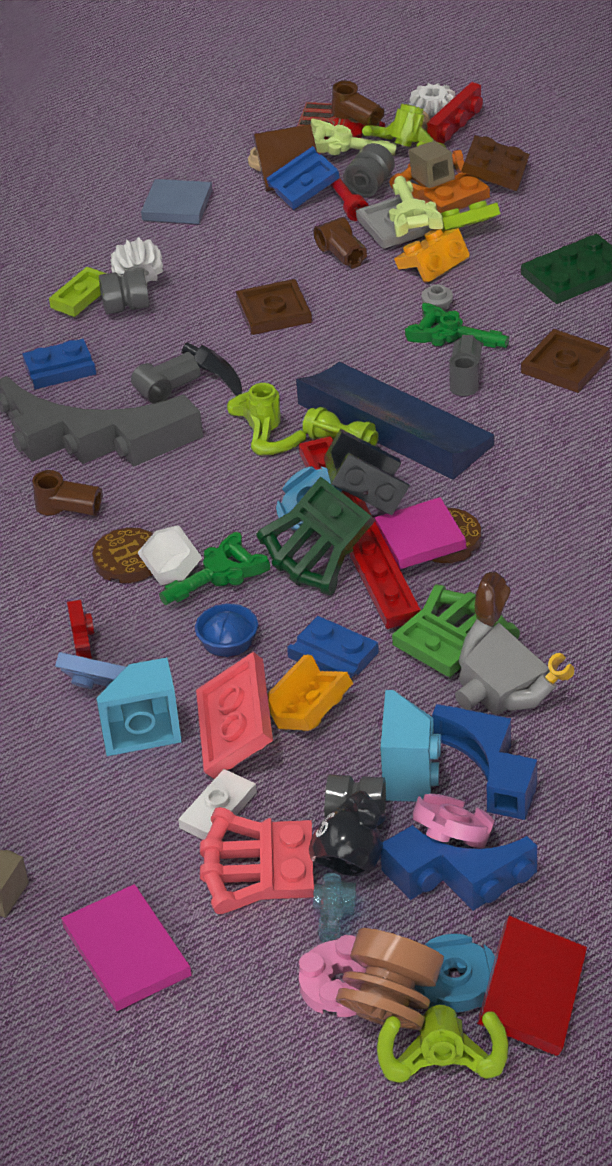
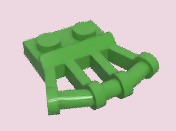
(435, 638)

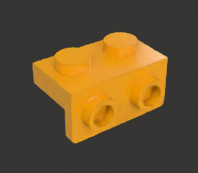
(434, 254)
(306, 695)

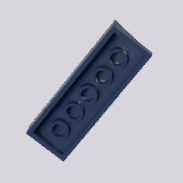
(401, 420)

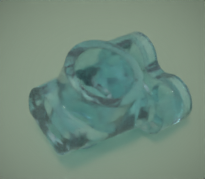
(334, 901)

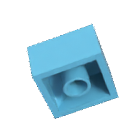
(139, 709)
(408, 749)

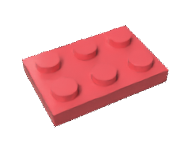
(234, 715)

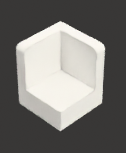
(169, 555)

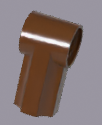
(350, 104)
(339, 239)
(55, 495)

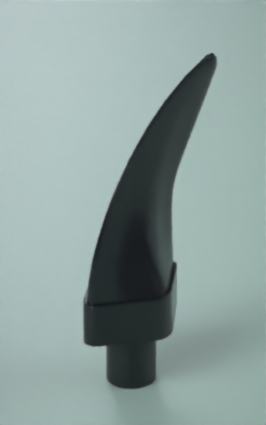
(214, 363)

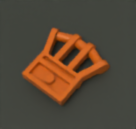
(450, 195)

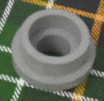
(438, 296)

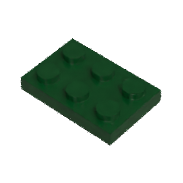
(571, 269)

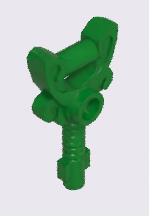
(449, 329)
(219, 569)

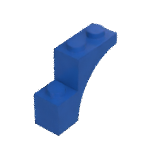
(487, 742)
(475, 875)

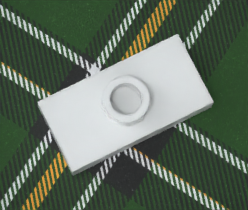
(224, 791)

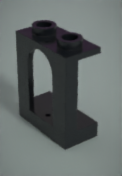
(362, 467)

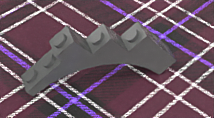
(91, 433)

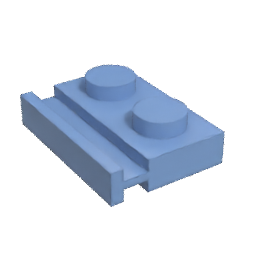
(87, 671)

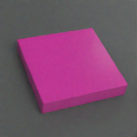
(421, 533)

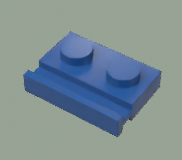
(303, 177)
(59, 363)
(334, 647)

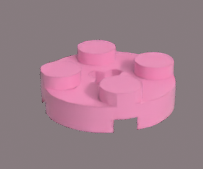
(448, 819)
(318, 969)

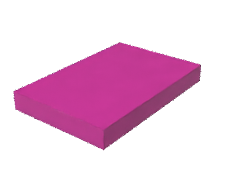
(126, 947)

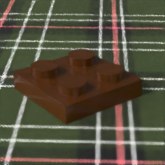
(495, 162)

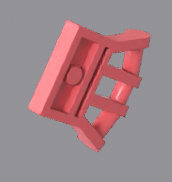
(283, 866)

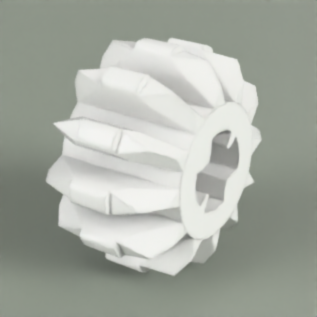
(431, 98)
(138, 255)

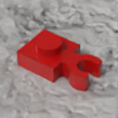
(81, 627)

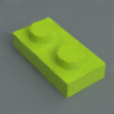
(478, 212)
(77, 292)

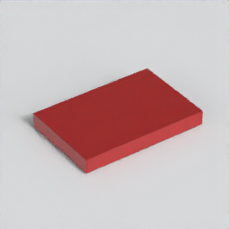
(534, 984)

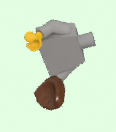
(496, 664)

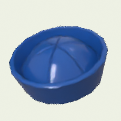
(226, 629)

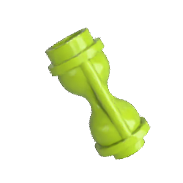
(322, 423)

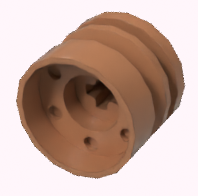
(390, 976)

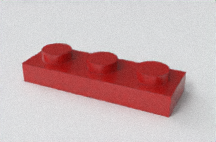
(455, 113)

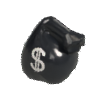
(349, 836)

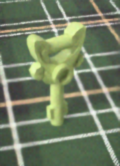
(341, 139)
(412, 212)

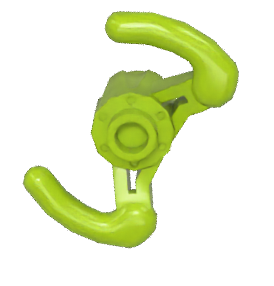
(405, 128)
(262, 412)
(442, 1044)

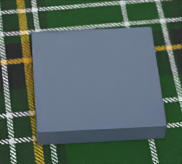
(176, 201)

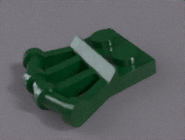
(329, 515)

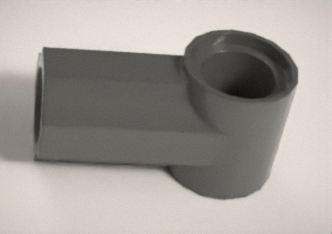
(465, 366)
(159, 381)

